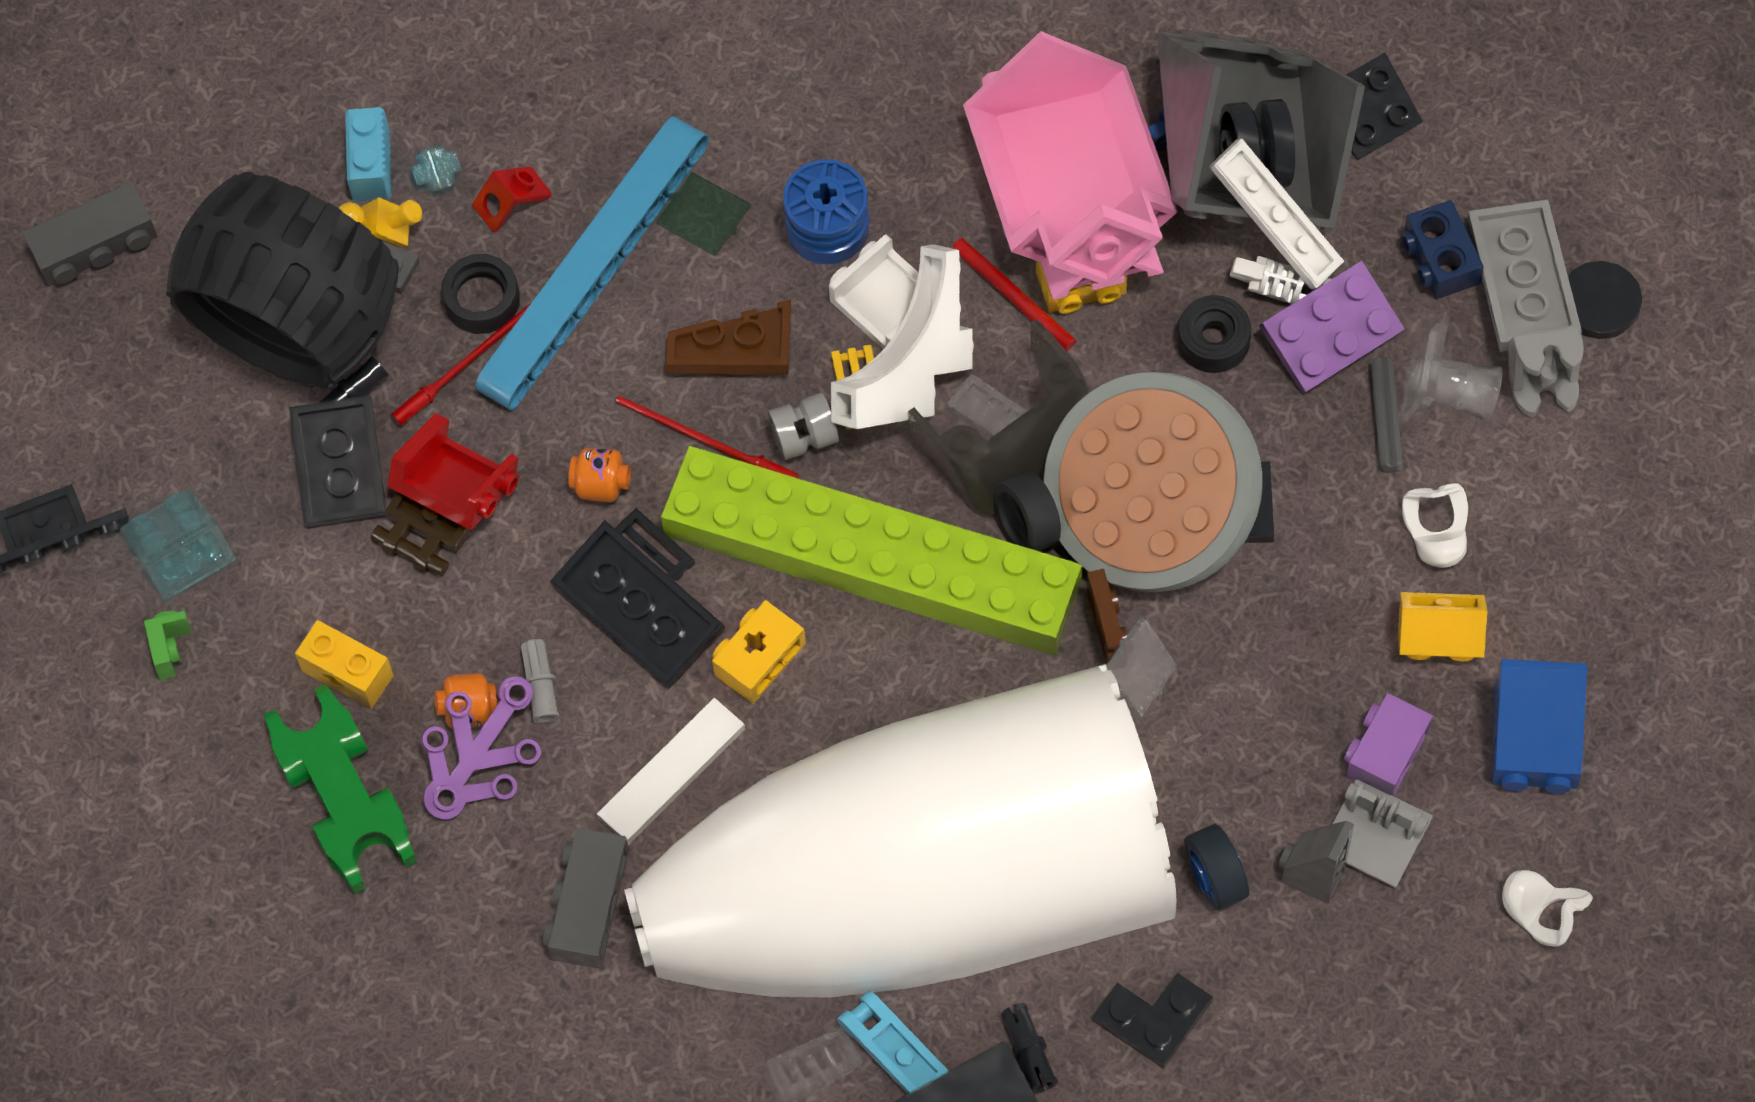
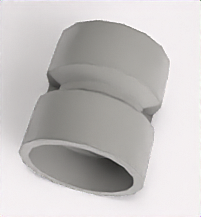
(816, 421)

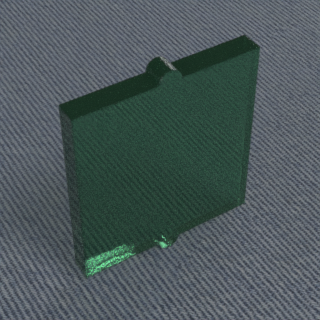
(703, 214)

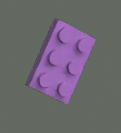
(1331, 327)

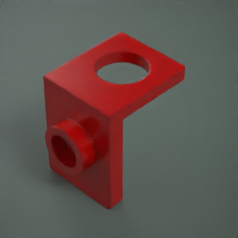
(511, 188)

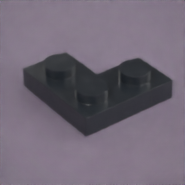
(1154, 1029)

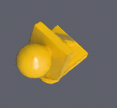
(386, 219)

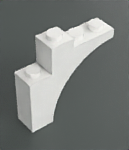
(923, 346)

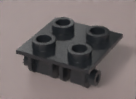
(1384, 109)

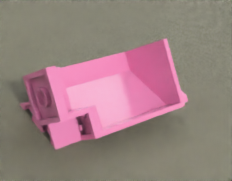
(1071, 165)

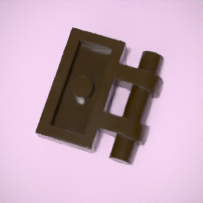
(433, 526)

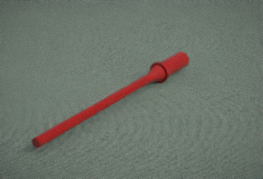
(426, 394)
(759, 461)

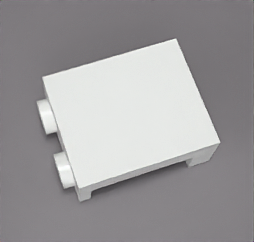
(875, 290)

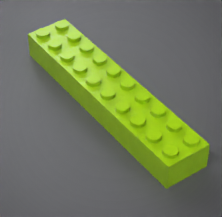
(872, 550)

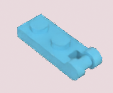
(891, 1044)

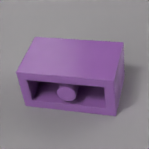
(1389, 744)

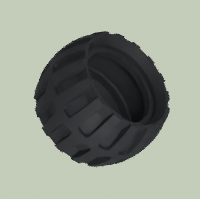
(283, 280)

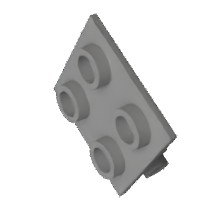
(1383, 831)

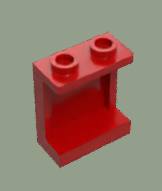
(450, 475)

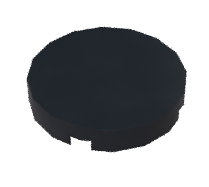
(1605, 298)

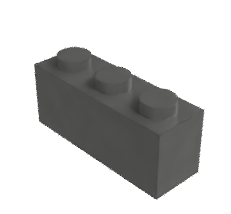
(90, 235)
(586, 898)

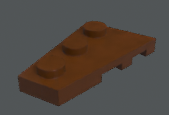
(737, 346)

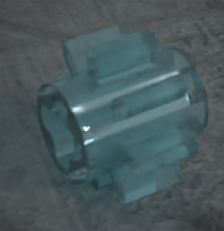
(435, 167)

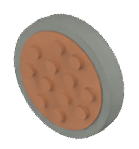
(1154, 481)

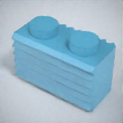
(368, 154)

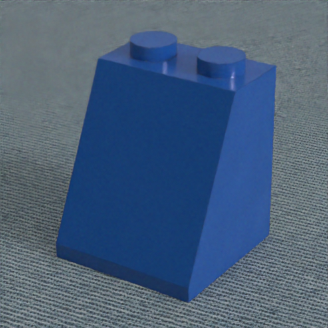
(1538, 725)

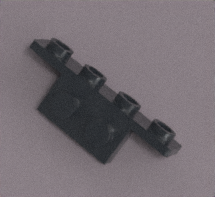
(49, 520)

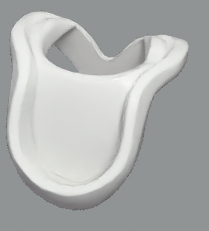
(1444, 547)
(1527, 896)

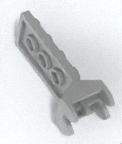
(1530, 301)

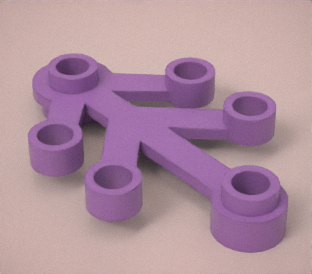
(474, 753)

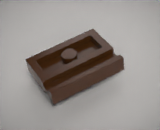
(1104, 609)

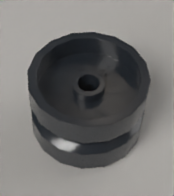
(1265, 131)

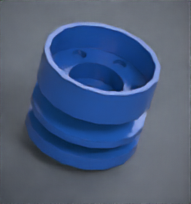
(830, 230)

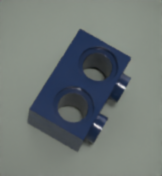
(1451, 249)

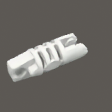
(1270, 278)

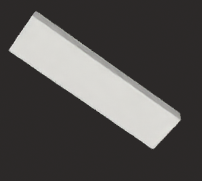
(1276, 213)
(671, 771)

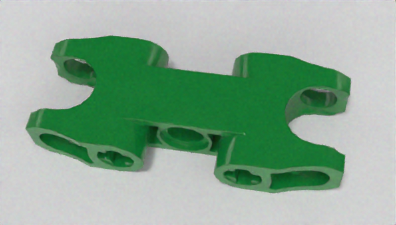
(354, 816)

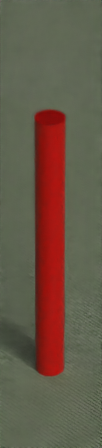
(1012, 292)

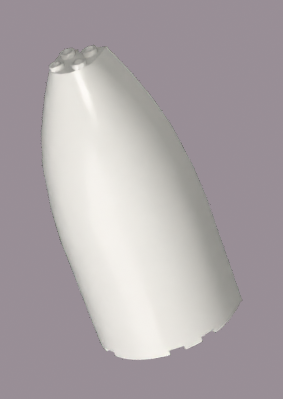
(920, 852)

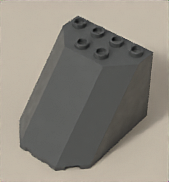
(1218, 69)

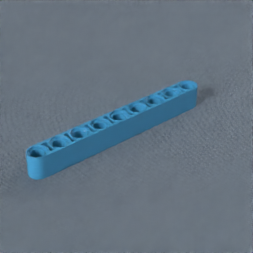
(590, 262)

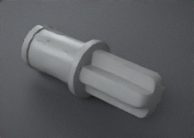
(541, 681)

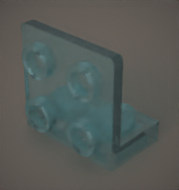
(178, 543)

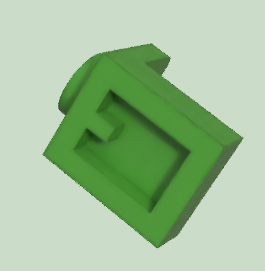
(162, 642)

